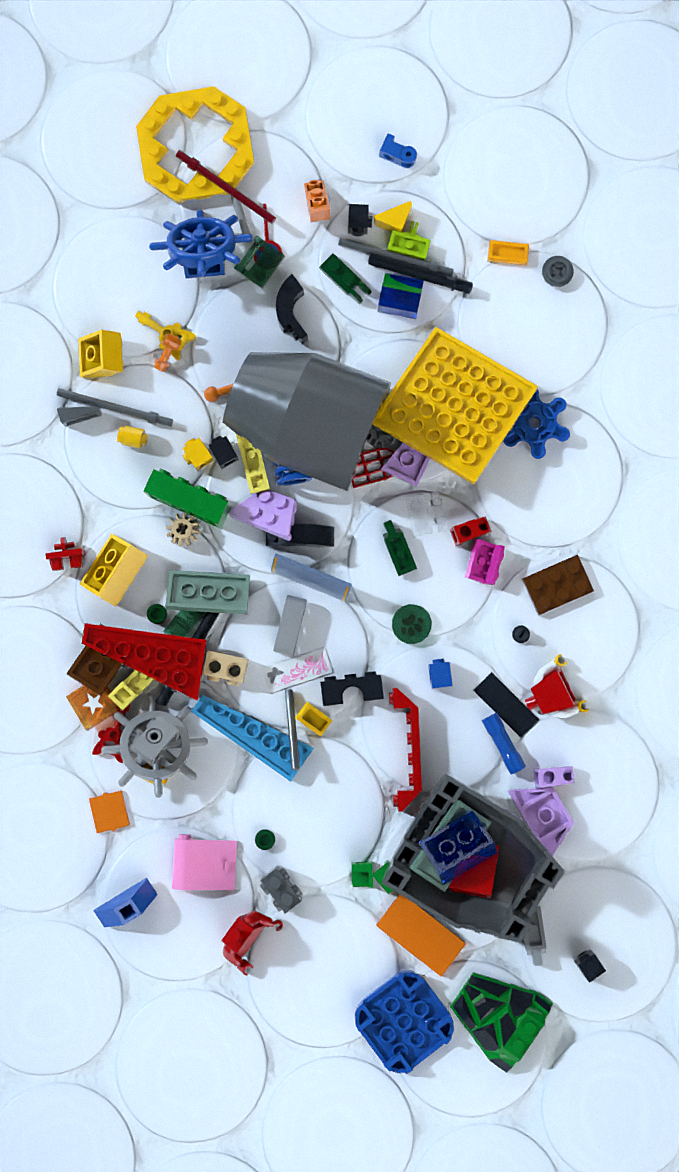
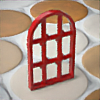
(368, 474)

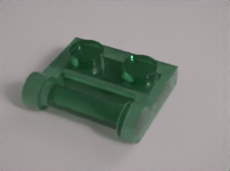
(265, 264)

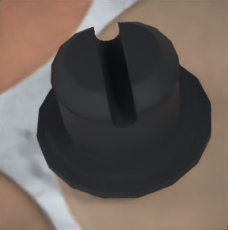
(521, 634)

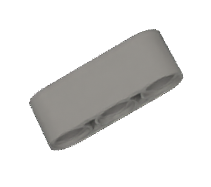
(290, 625)

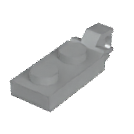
(535, 938)

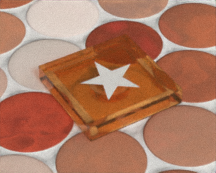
(91, 707)

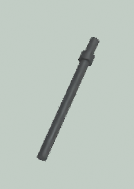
(434, 266)
(151, 417)

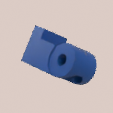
(396, 153)

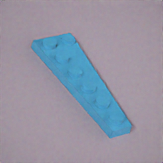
(255, 737)

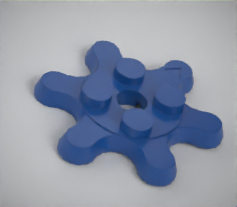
(548, 428)

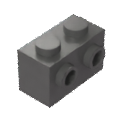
(283, 892)

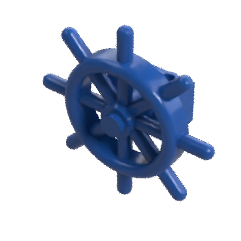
(202, 251)

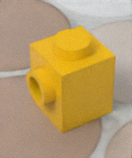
(196, 454)

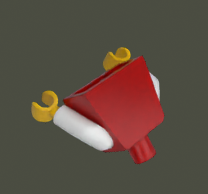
(553, 692)

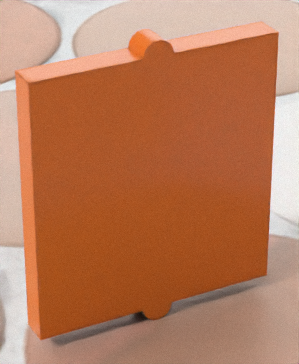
(109, 811)

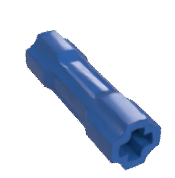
(503, 743)

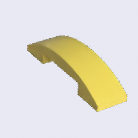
(253, 466)
(130, 689)

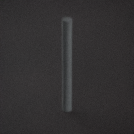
(292, 730)

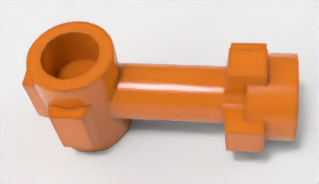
(171, 343)

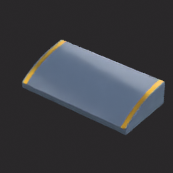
(311, 577)

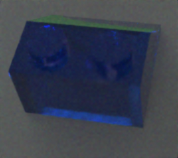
(400, 296)

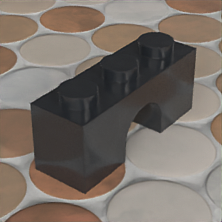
(333, 689)

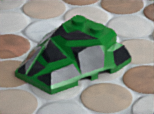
(500, 1017)

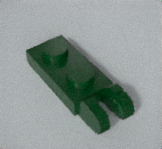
(343, 277)

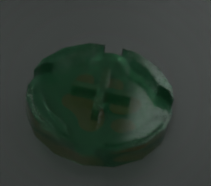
(411, 624)

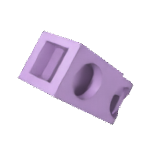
(553, 776)

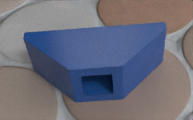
(126, 905)

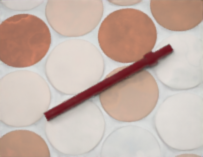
(194, 165)

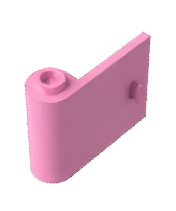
(201, 864)

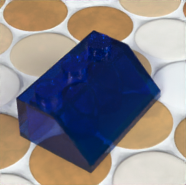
(458, 847)

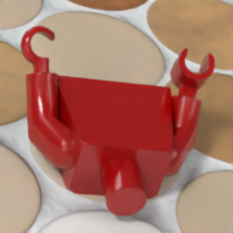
(242, 936)

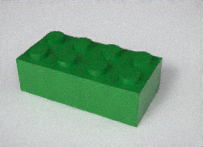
(186, 498)

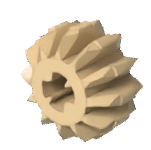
(176, 527)

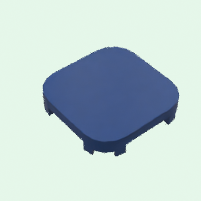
(404, 1021)

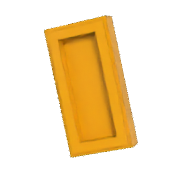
(508, 252)

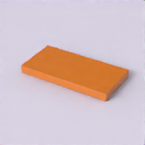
(421, 934)

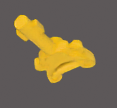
(176, 329)

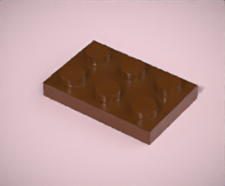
(557, 585)
(94, 670)

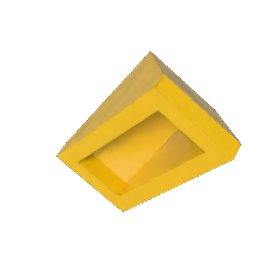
(394, 218)
(313, 719)

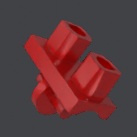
(56, 558)

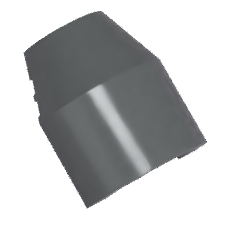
(305, 412)
(521, 873)

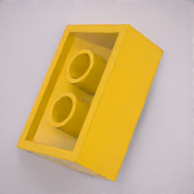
(113, 570)

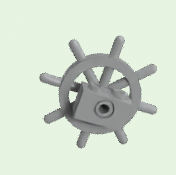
(153, 743)

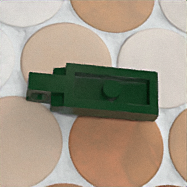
(398, 549)

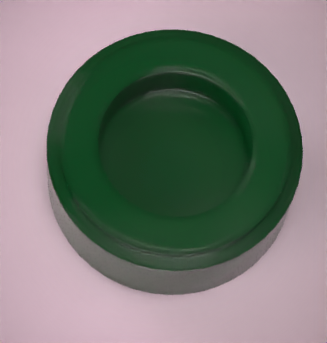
(157, 613)
(265, 839)

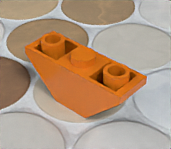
(317, 201)

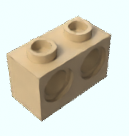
(226, 662)

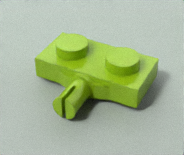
(409, 243)

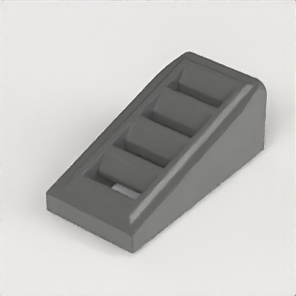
(73, 415)

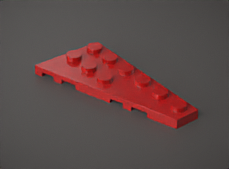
(163, 657)

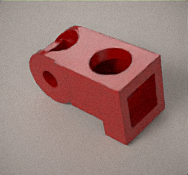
(470, 530)

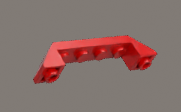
(405, 797)

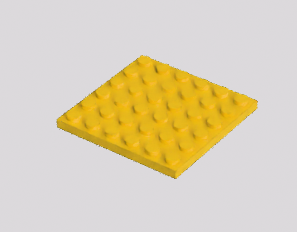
(454, 405)

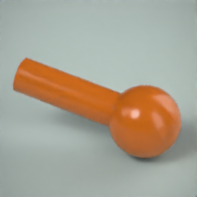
(212, 393)

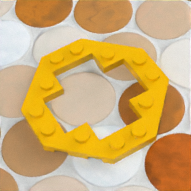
(189, 104)

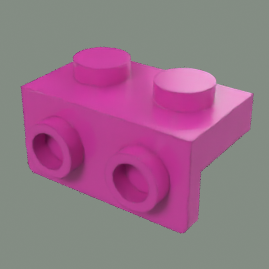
(484, 562)

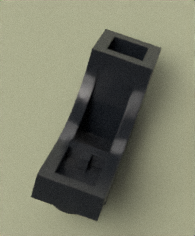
(286, 299)
(305, 535)

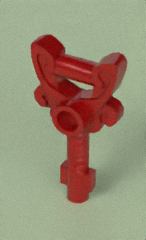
(111, 734)

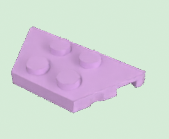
(267, 512)
(543, 815)

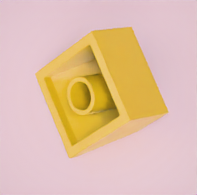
(100, 354)

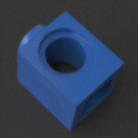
(440, 674)

